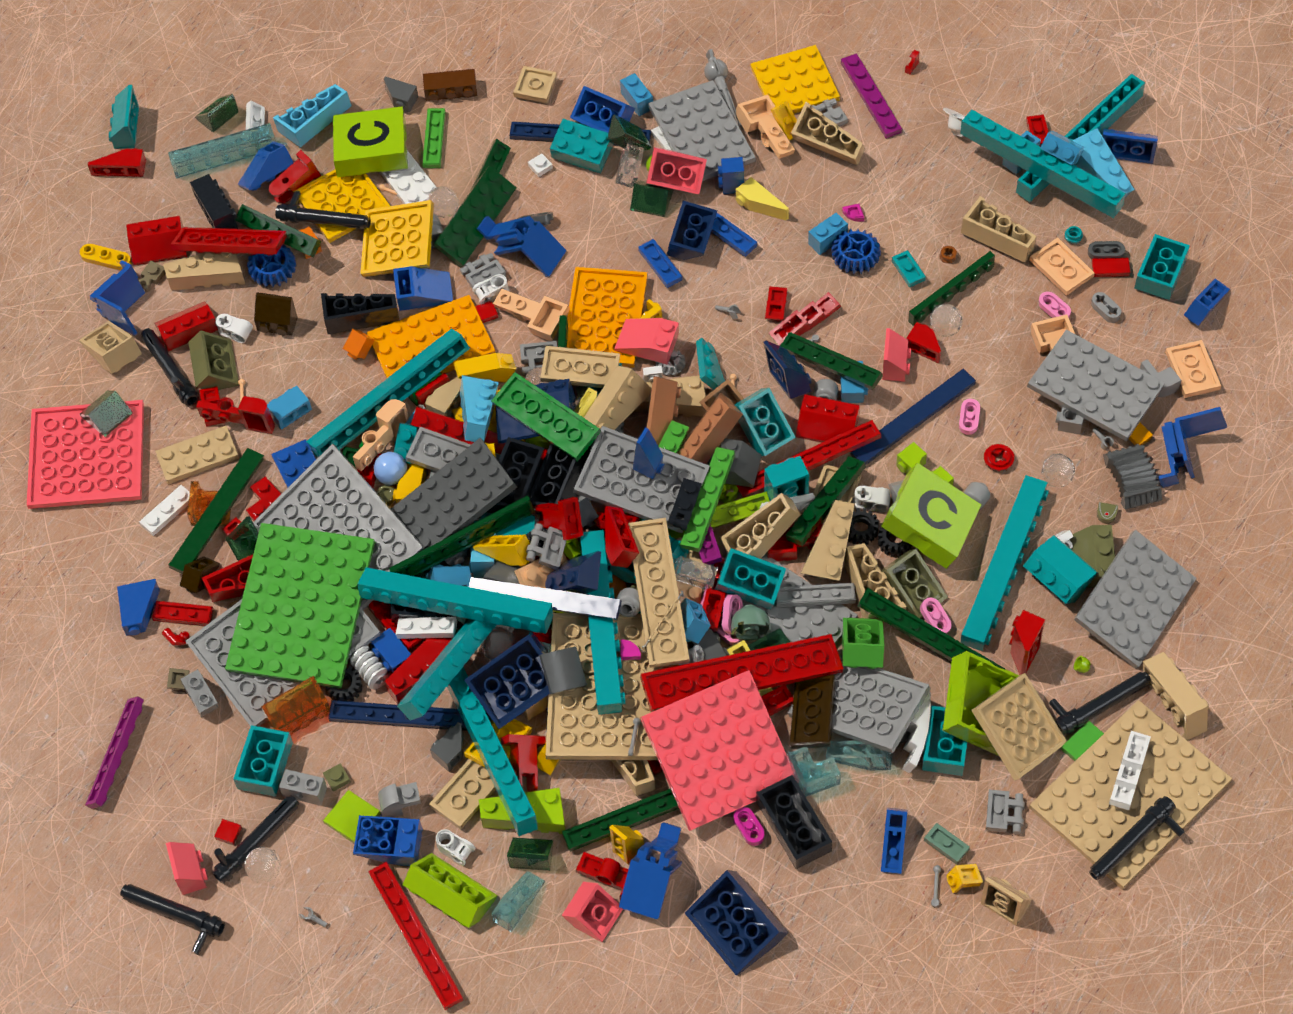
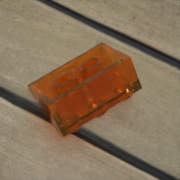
(296, 707)

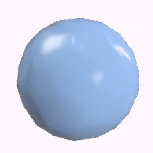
(390, 468)

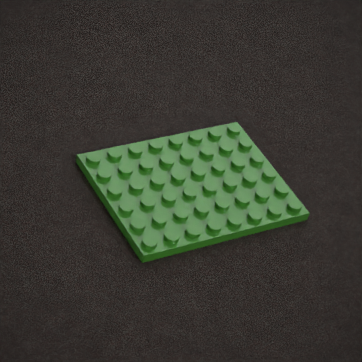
(300, 605)

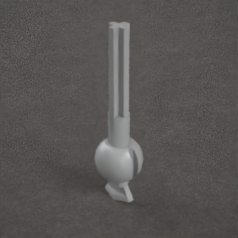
(718, 71)

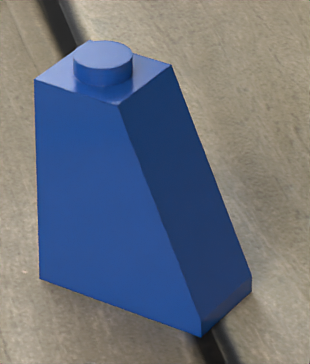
(137, 605)

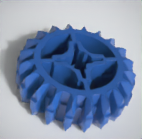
(858, 244)
(272, 270)

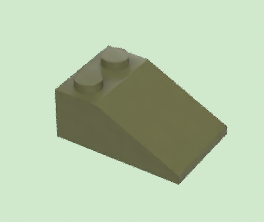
(913, 581)

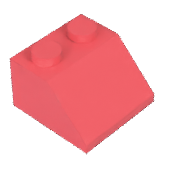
(895, 357)
(187, 867)
(592, 911)

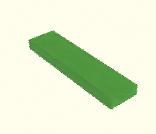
(434, 138)

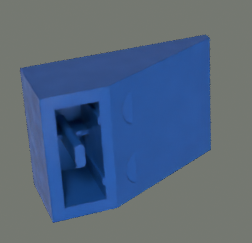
(265, 165)
(421, 287)
(388, 839)

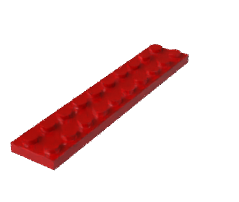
(768, 667)

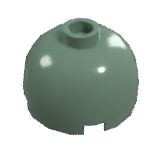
(750, 623)

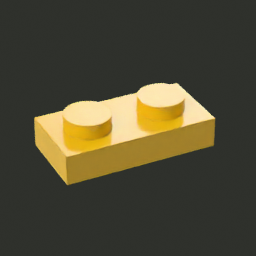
(785, 118)

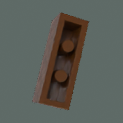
(450, 84)

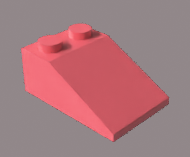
(676, 170)
(648, 338)

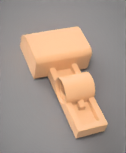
(758, 115)
(542, 316)
(1049, 331)
(374, 442)

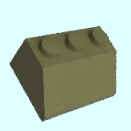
(212, 361)
(1096, 548)

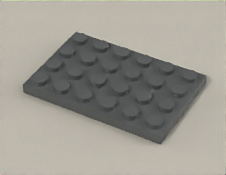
(455, 495)

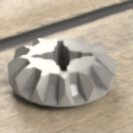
(679, 364)

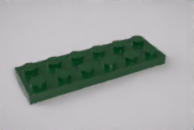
(485, 199)

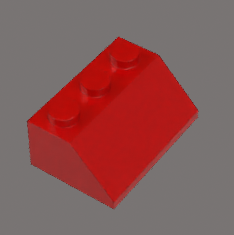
(153, 240)
(184, 325)
(825, 418)
(1026, 639)

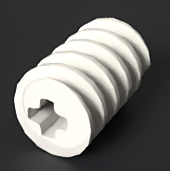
(369, 667)

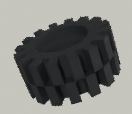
(870, 533)
(890, 547)
(350, 692)

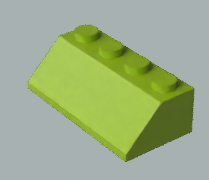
(449, 890)

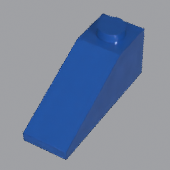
(1206, 302)
(648, 456)
(894, 840)

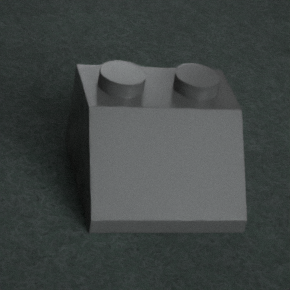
(745, 463)

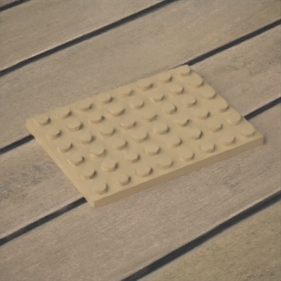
(573, 718)
(1080, 797)

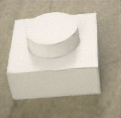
(540, 165)

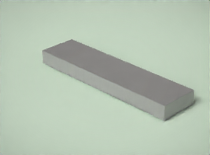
(816, 595)

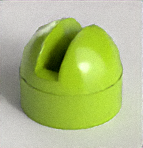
(1082, 664)

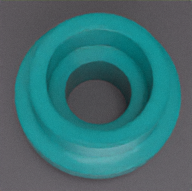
(1076, 231)

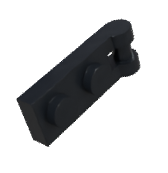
(684, 504)

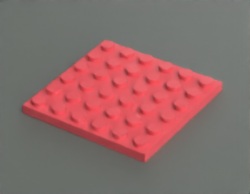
(78, 464)
(717, 749)

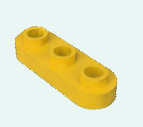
(96, 256)

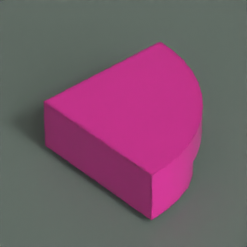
(853, 212)
(629, 651)

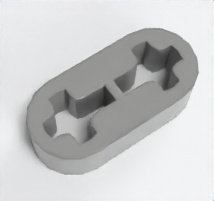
(1104, 308)

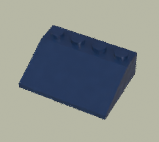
(510, 427)
(511, 681)
(736, 922)

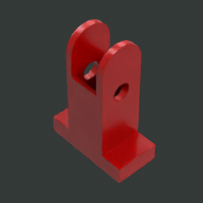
(293, 178)
(563, 516)
(524, 757)

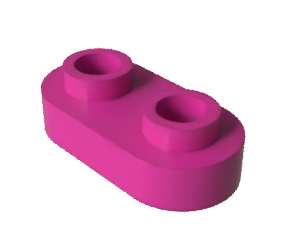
(749, 827)

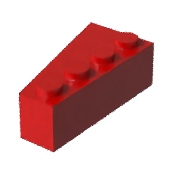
(228, 581)
(412, 669)

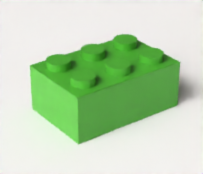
(862, 643)

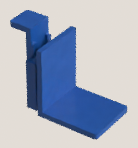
(526, 236)
(117, 296)
(1176, 442)
(651, 872)

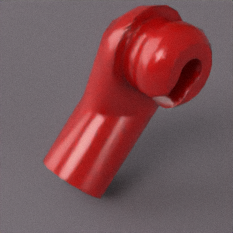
(175, 640)

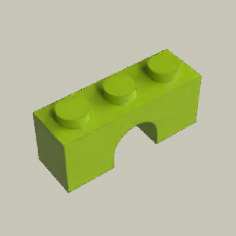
(914, 454)

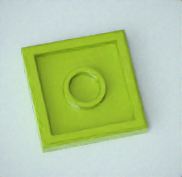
(346, 812)

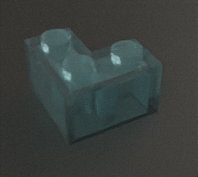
(810, 776)

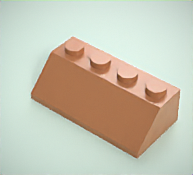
(662, 406)
(711, 430)

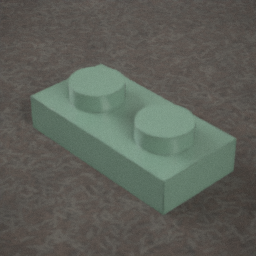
(946, 843)

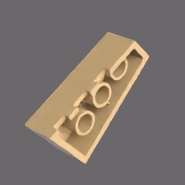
(825, 135)
(998, 231)
(1178, 695)

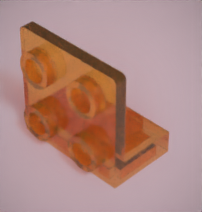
(199, 502)

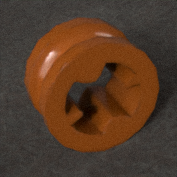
(946, 259)

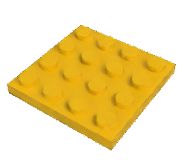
(795, 78)
(341, 194)
(397, 238)

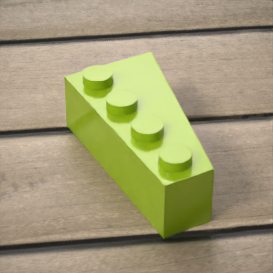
(545, 804)

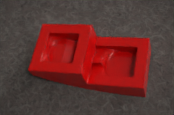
(776, 303)
(210, 395)

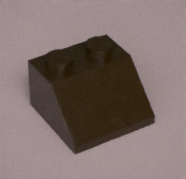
(275, 314)

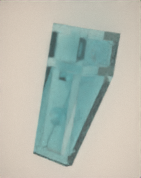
(859, 755)
(516, 901)

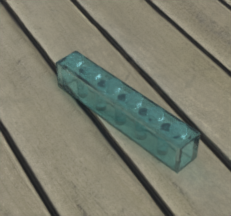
(220, 150)

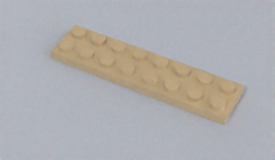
(657, 593)

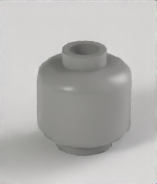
(826, 389)
(978, 492)
(630, 602)

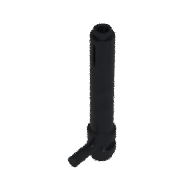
(296, 214)
(181, 385)
(1077, 717)
(1153, 817)
(233, 862)
(201, 921)

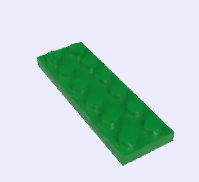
(546, 416)

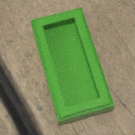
(1081, 740)

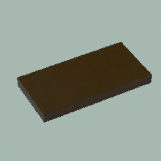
(812, 713)

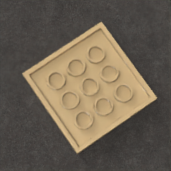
(1019, 726)

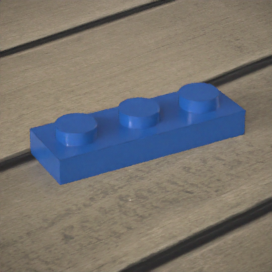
(733, 235)
(660, 263)

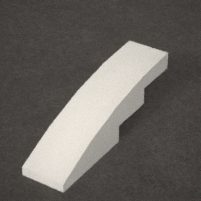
(917, 738)
(1129, 770)

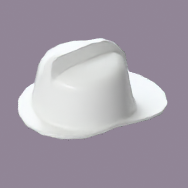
(954, 121)

